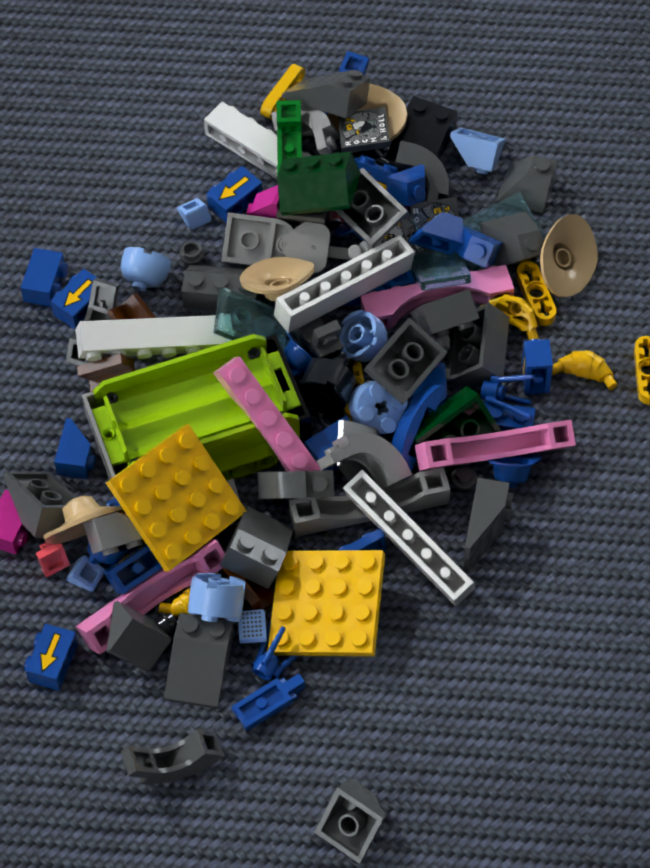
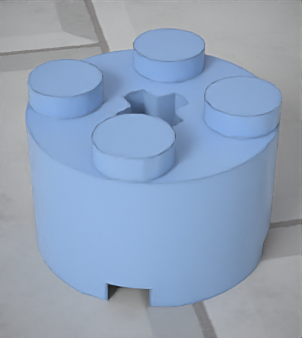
(364, 412)
(216, 597)

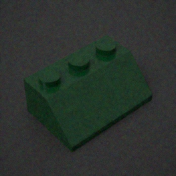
(317, 183)
(457, 417)

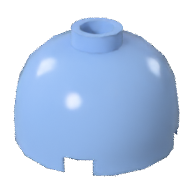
(144, 269)
(362, 336)

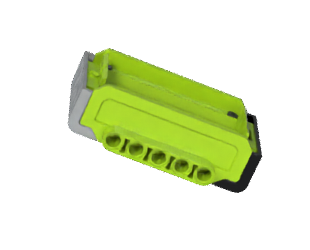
(150, 404)

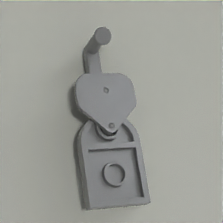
(259, 238)

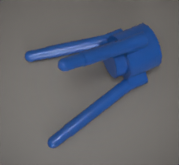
(494, 393)
(266, 664)

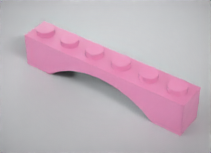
(398, 301)
(260, 409)
(495, 445)
(151, 592)

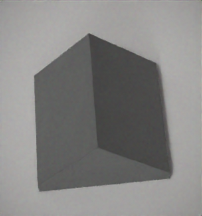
(135, 637)

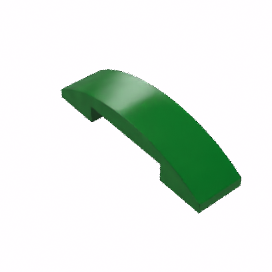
(288, 130)

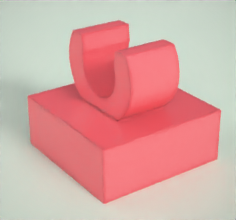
(52, 558)

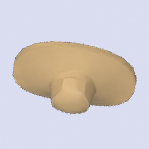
(395, 109)
(568, 256)
(276, 276)
(76, 513)

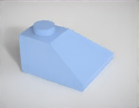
(478, 149)

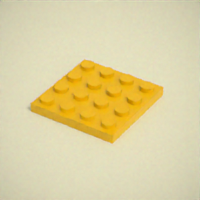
(176, 497)
(328, 603)

